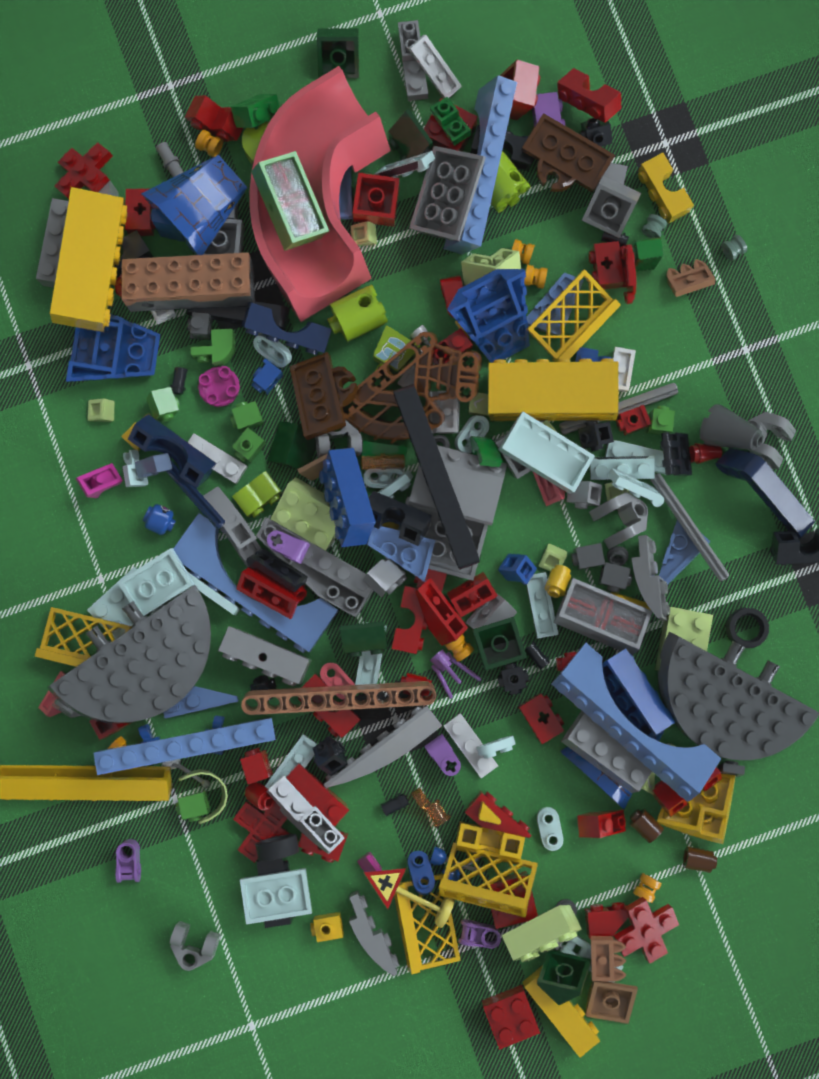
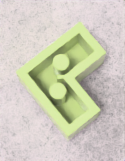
(479, 265)

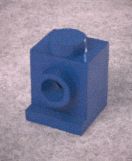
(266, 377)
(517, 568)

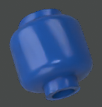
(159, 519)

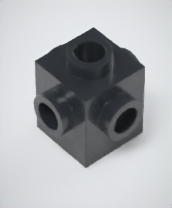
(597, 131)
(595, 435)
(504, 679)
(330, 755)

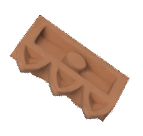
(689, 278)
(604, 960)

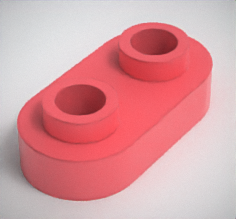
(339, 679)

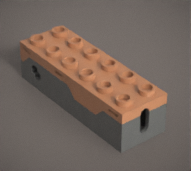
(186, 282)

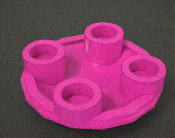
(219, 386)

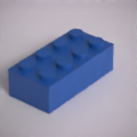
(347, 497)
(635, 694)

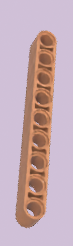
(330, 704)

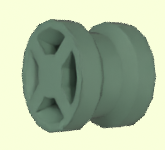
(654, 226)
(734, 247)

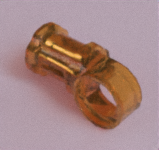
(433, 809)

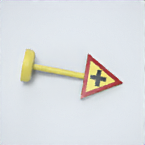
(387, 883)

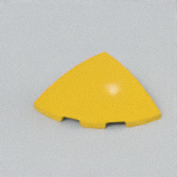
(705, 814)

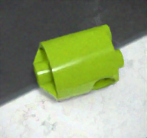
(508, 185)
(357, 313)

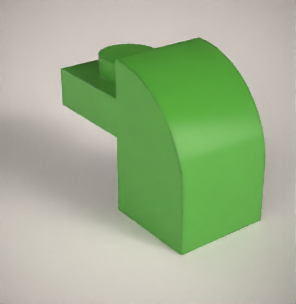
(221, 350)

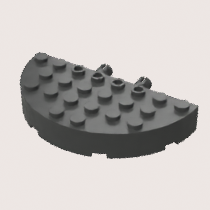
(144, 667)
(726, 706)

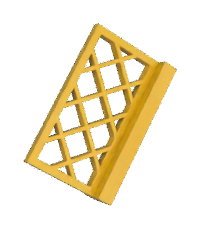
(586, 330)
(66, 656)
(487, 897)
(409, 932)

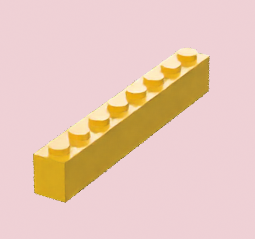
(83, 783)

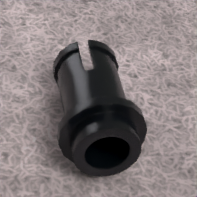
(607, 237)
(179, 381)
(537, 656)
(395, 804)

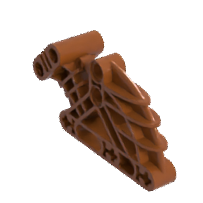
(454, 375)

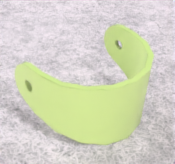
(224, 793)

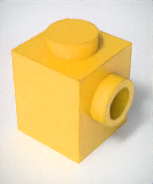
(327, 927)

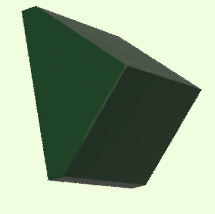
(291, 447)
(563, 976)

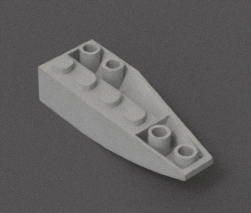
(326, 573)
(389, 746)

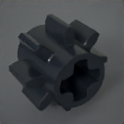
(263, 683)

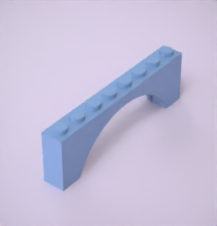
(494, 109)
(200, 553)
(184, 746)
(680, 768)

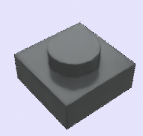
(732, 768)

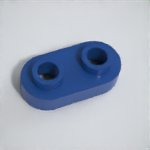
(421, 871)

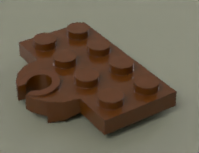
(566, 156)
(321, 394)

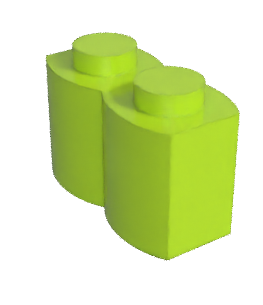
(257, 495)

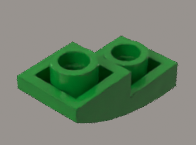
(450, 121)
(373, 448)
(486, 451)

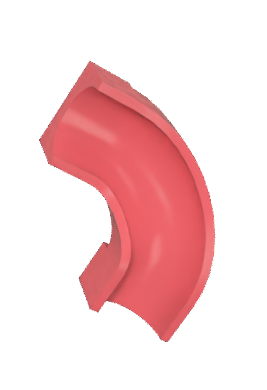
(329, 136)

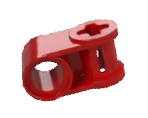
(449, 289)

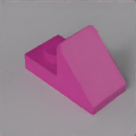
(99, 480)

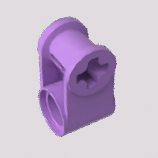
(291, 548)
(441, 752)
(128, 866)
(477, 934)

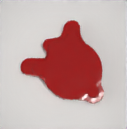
(629, 273)

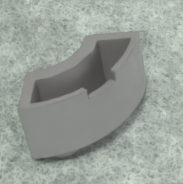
(385, 577)

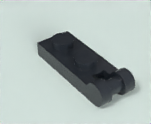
(277, 569)

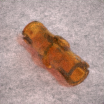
(382, 461)

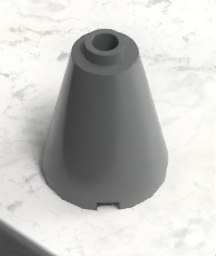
(729, 430)

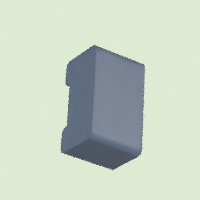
(153, 465)

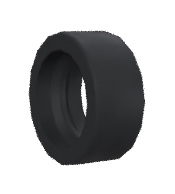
(763, 629)
(277, 847)

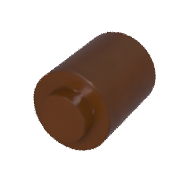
(645, 825)
(699, 859)

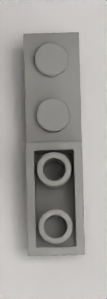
(413, 73)
(235, 526)
(651, 587)
(304, 816)
(373, 942)

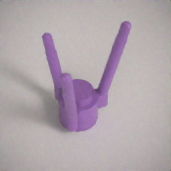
(442, 662)

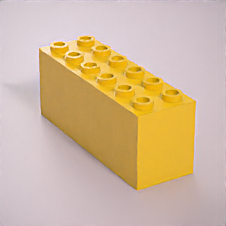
(88, 260)
(553, 390)

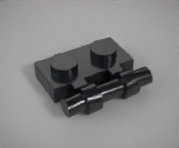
(676, 454)

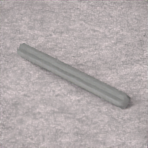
(628, 404)
(690, 528)

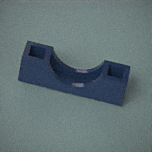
(311, 336)
(154, 436)

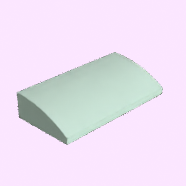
(546, 453)

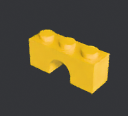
(671, 204)
(477, 838)

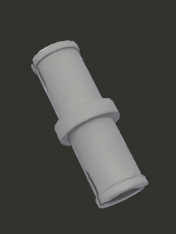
(170, 161)

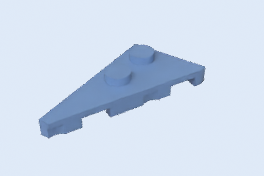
(678, 554)
(199, 699)

